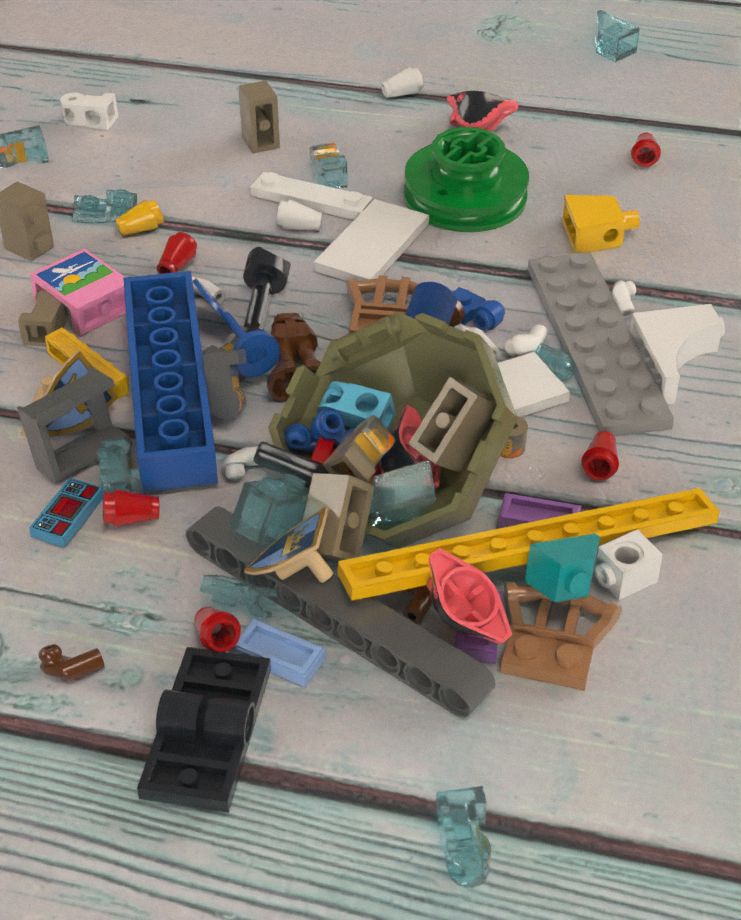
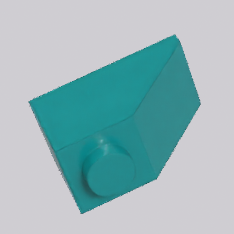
(563, 567)

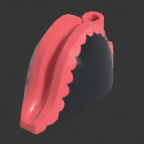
(479, 109)
(403, 454)
(466, 599)

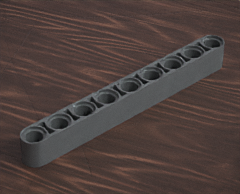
(361, 625)

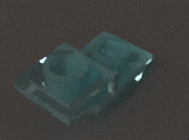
(96, 210)

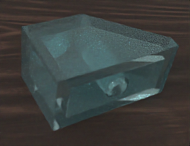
(615, 37)
(402, 494)

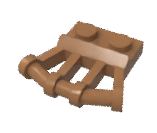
(369, 313)
(550, 653)

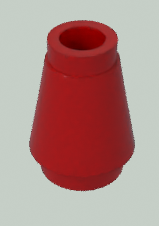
(645, 150)
(177, 253)
(601, 457)
(129, 507)
(217, 629)

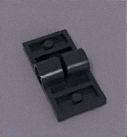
(204, 729)

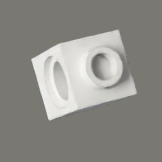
(628, 564)

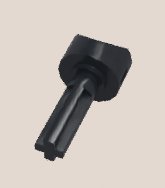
(265, 276)

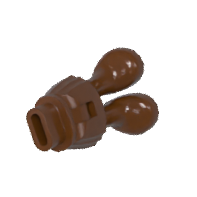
(296, 343)

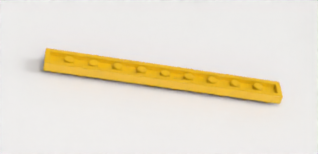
(510, 545)

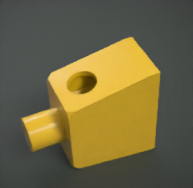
(596, 222)

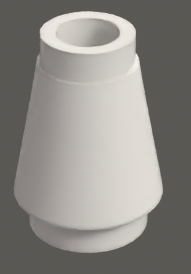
(403, 83)
(298, 216)

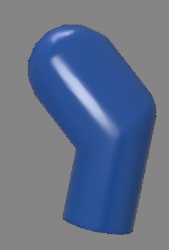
(300, 438)

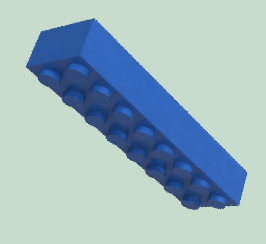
(168, 383)

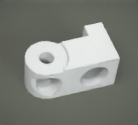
(89, 110)

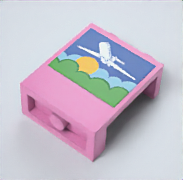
(86, 287)

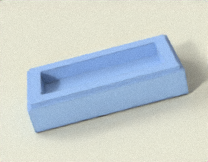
(289, 655)

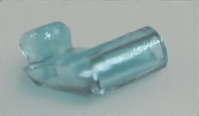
(558, 361)

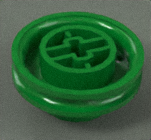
(466, 181)

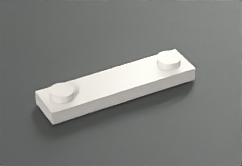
(315, 196)

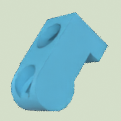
(358, 403)

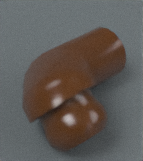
(419, 604)
(67, 667)

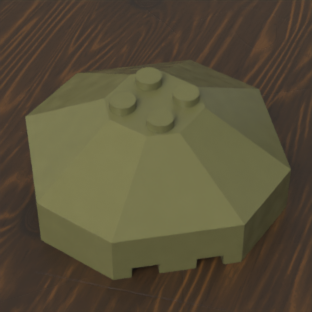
(412, 364)

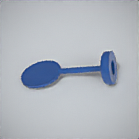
(260, 346)

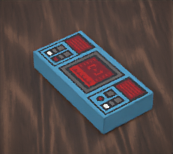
(66, 512)

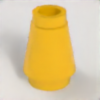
(140, 218)

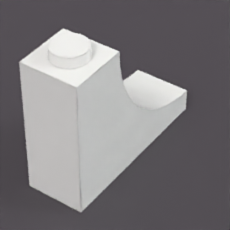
(673, 338)

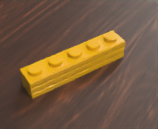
(63, 345)

